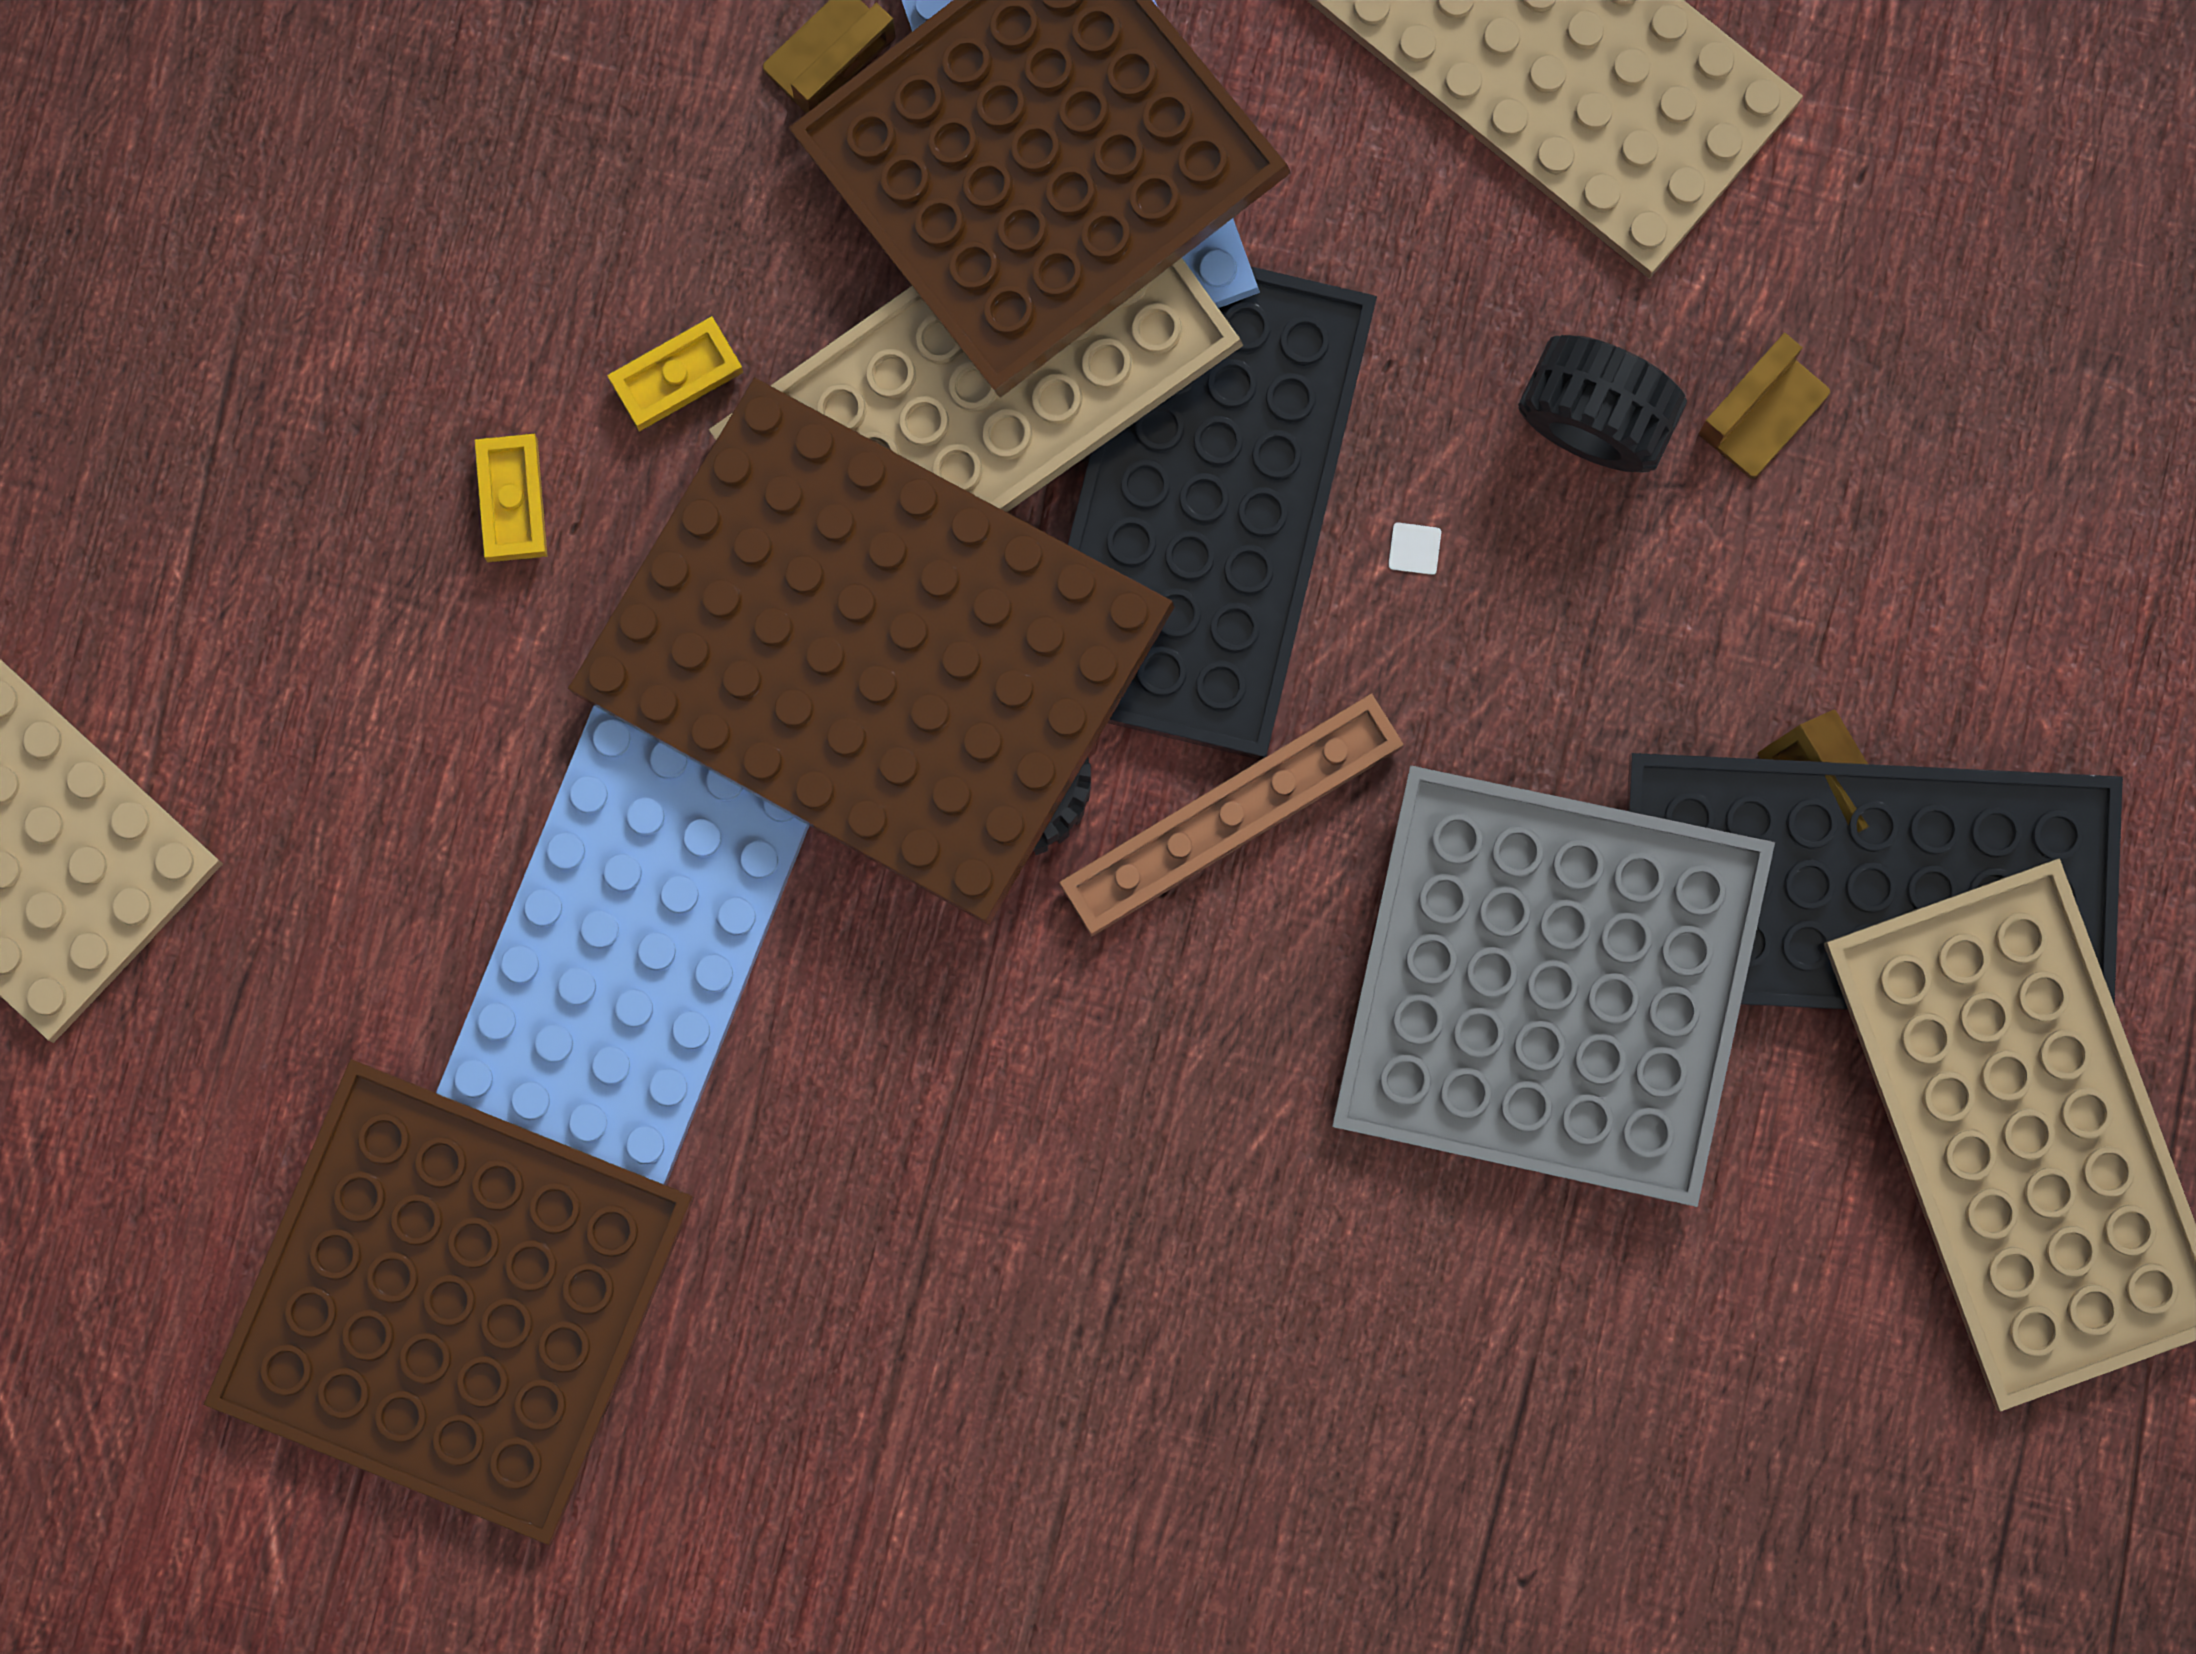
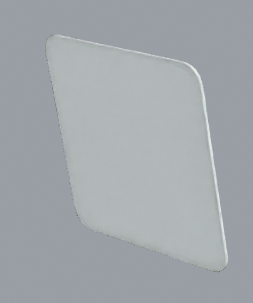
(1414, 548)

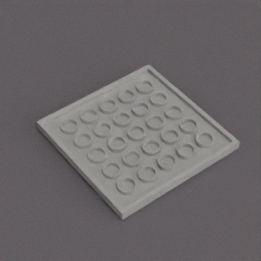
(1554, 985)

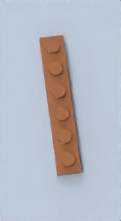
(1231, 815)

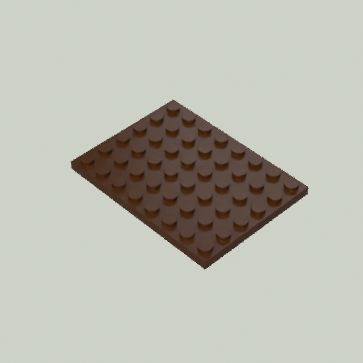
(872, 649)

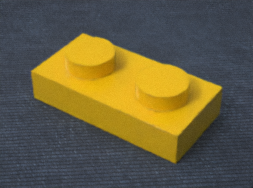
(675, 373)
(510, 498)

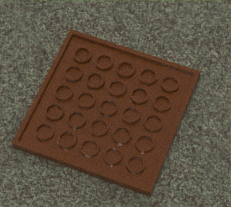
(1037, 166)
(449, 1301)

